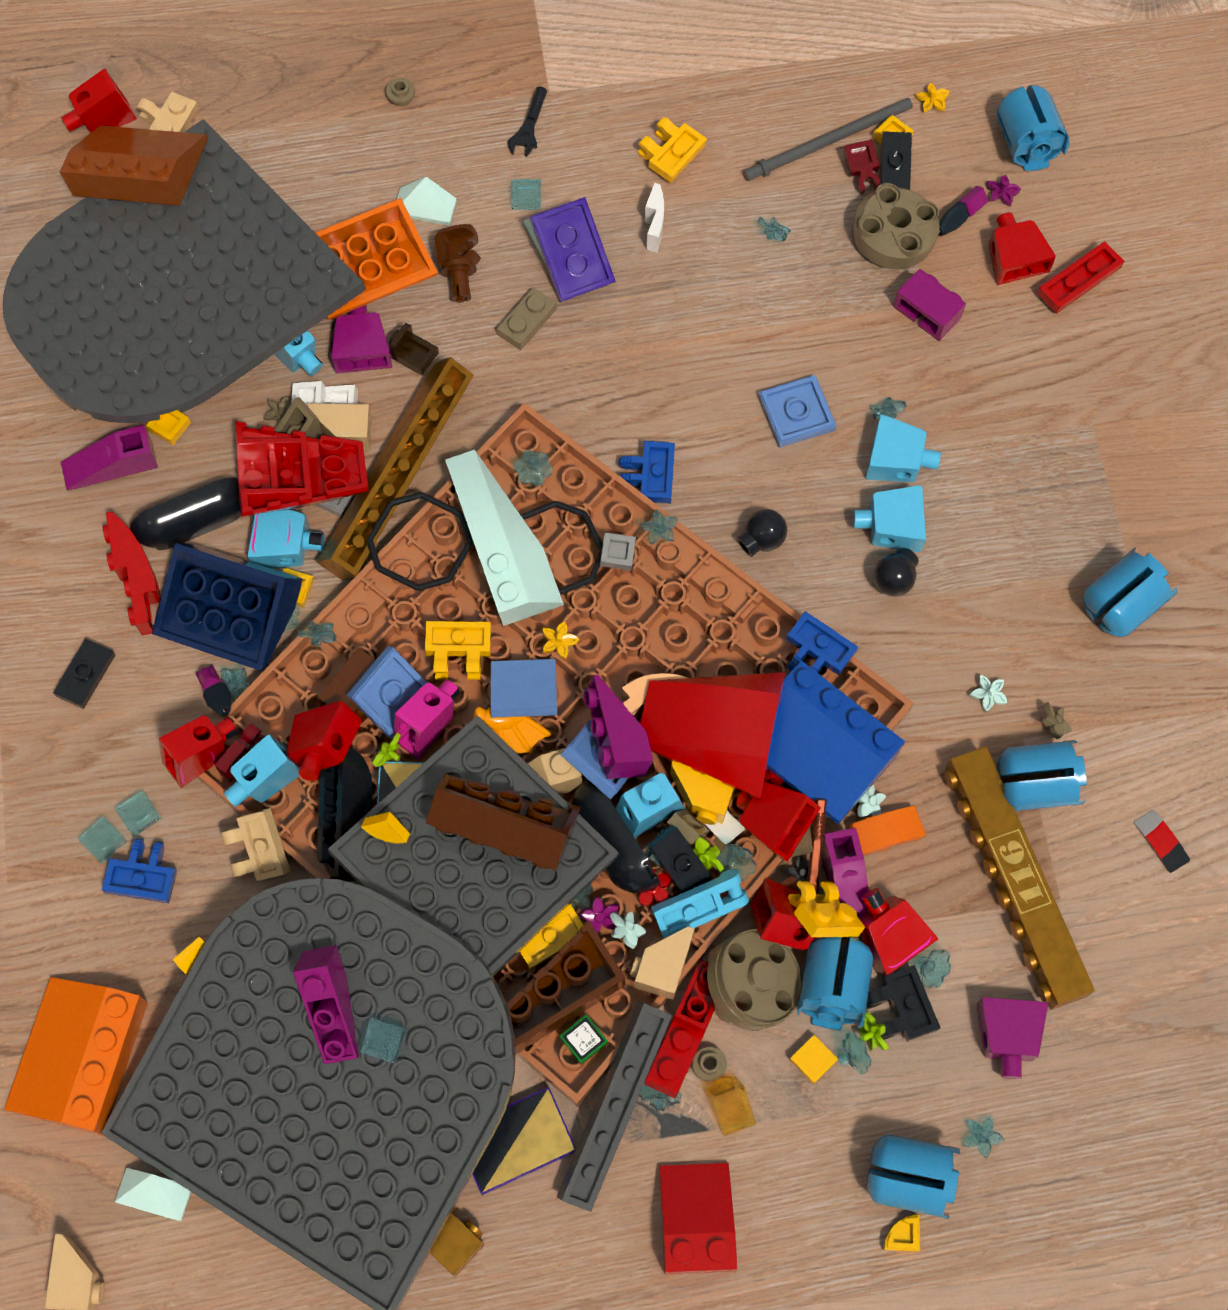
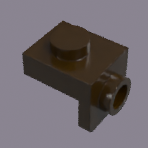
(412, 350)

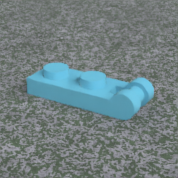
(700, 904)

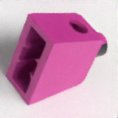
(425, 717)

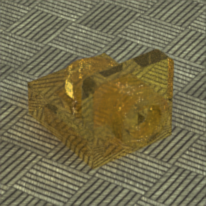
(730, 1104)

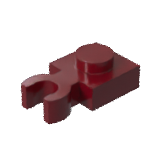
(862, 161)
(249, 739)

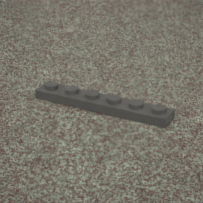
(614, 1106)

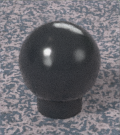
(763, 532)
(896, 572)

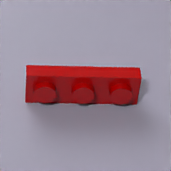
(1080, 277)

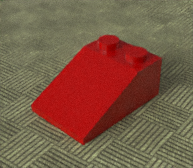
(697, 1219)

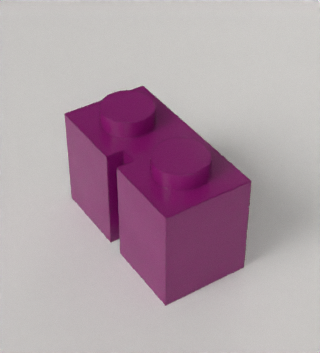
(928, 297)

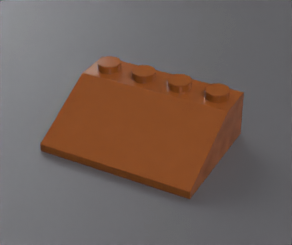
(133, 164)

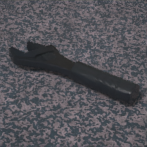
(525, 136)

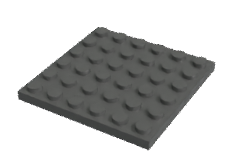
(466, 887)

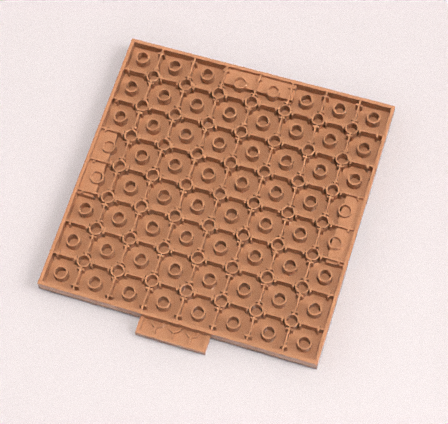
(671, 614)

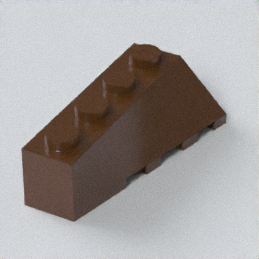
(503, 820)
(564, 988)

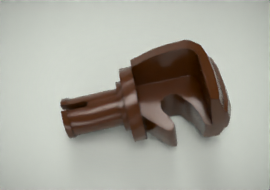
(457, 258)

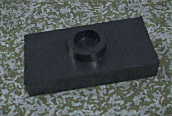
(896, 158)
(84, 674)
(679, 860)

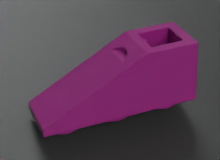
(110, 458)
(620, 737)
(846, 868)
(327, 1003)

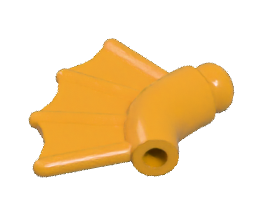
(516, 732)

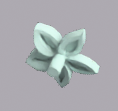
(989, 693)
(869, 803)
(627, 929)

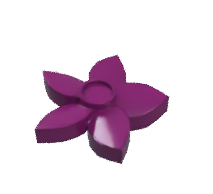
(1003, 190)
(599, 914)

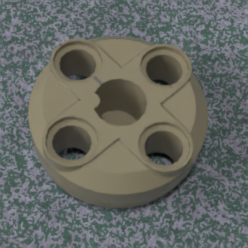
(895, 227)
(756, 976)

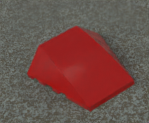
(295, 470)
(716, 725)

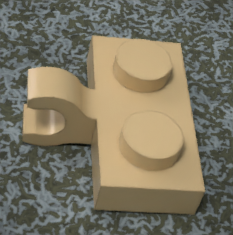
(173, 115)

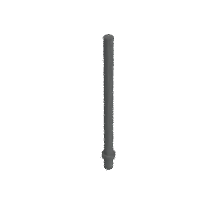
(765, 166)

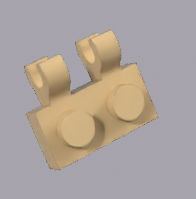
(262, 845)

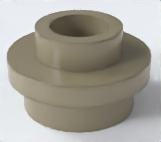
(400, 98)
(705, 1074)

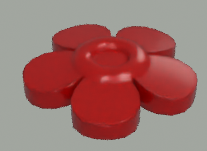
(659, 892)

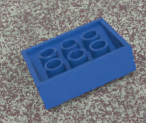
(828, 743)

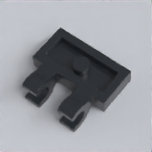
(909, 1002)

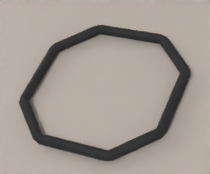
(384, 514)
(584, 514)

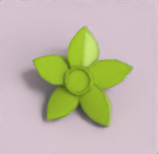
(388, 752)
(707, 855)
(872, 1032)

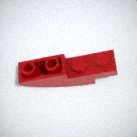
(134, 570)
(683, 1035)

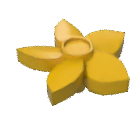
(933, 98)
(559, 640)

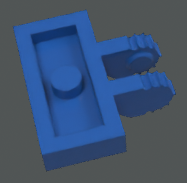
(656, 470)
(820, 643)
(139, 879)

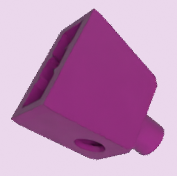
(360, 342)
(1011, 1032)

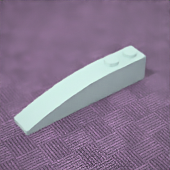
(505, 544)

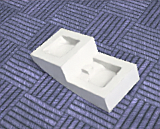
(655, 216)
(318, 393)

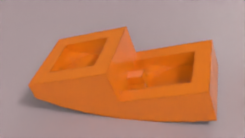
(889, 829)

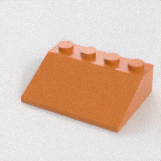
(381, 251)
(77, 1055)

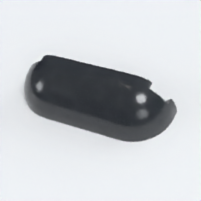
(188, 515)
(343, 802)
(630, 868)

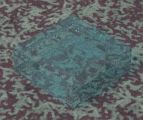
(526, 194)
(138, 813)
(102, 840)
(383, 1040)

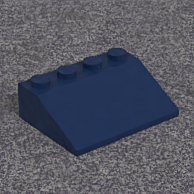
(225, 605)

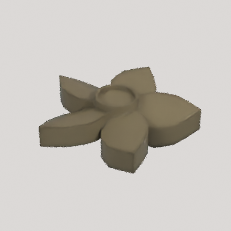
(278, 409)
(1055, 721)

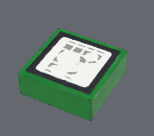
(583, 1039)

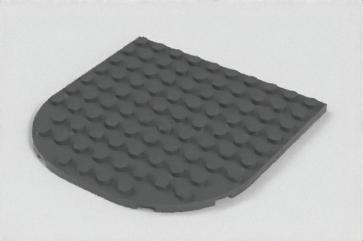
(170, 303)
(337, 1158)

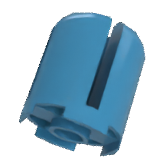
(1032, 127)
(1139, 604)
(1043, 759)
(853, 983)
(909, 1191)

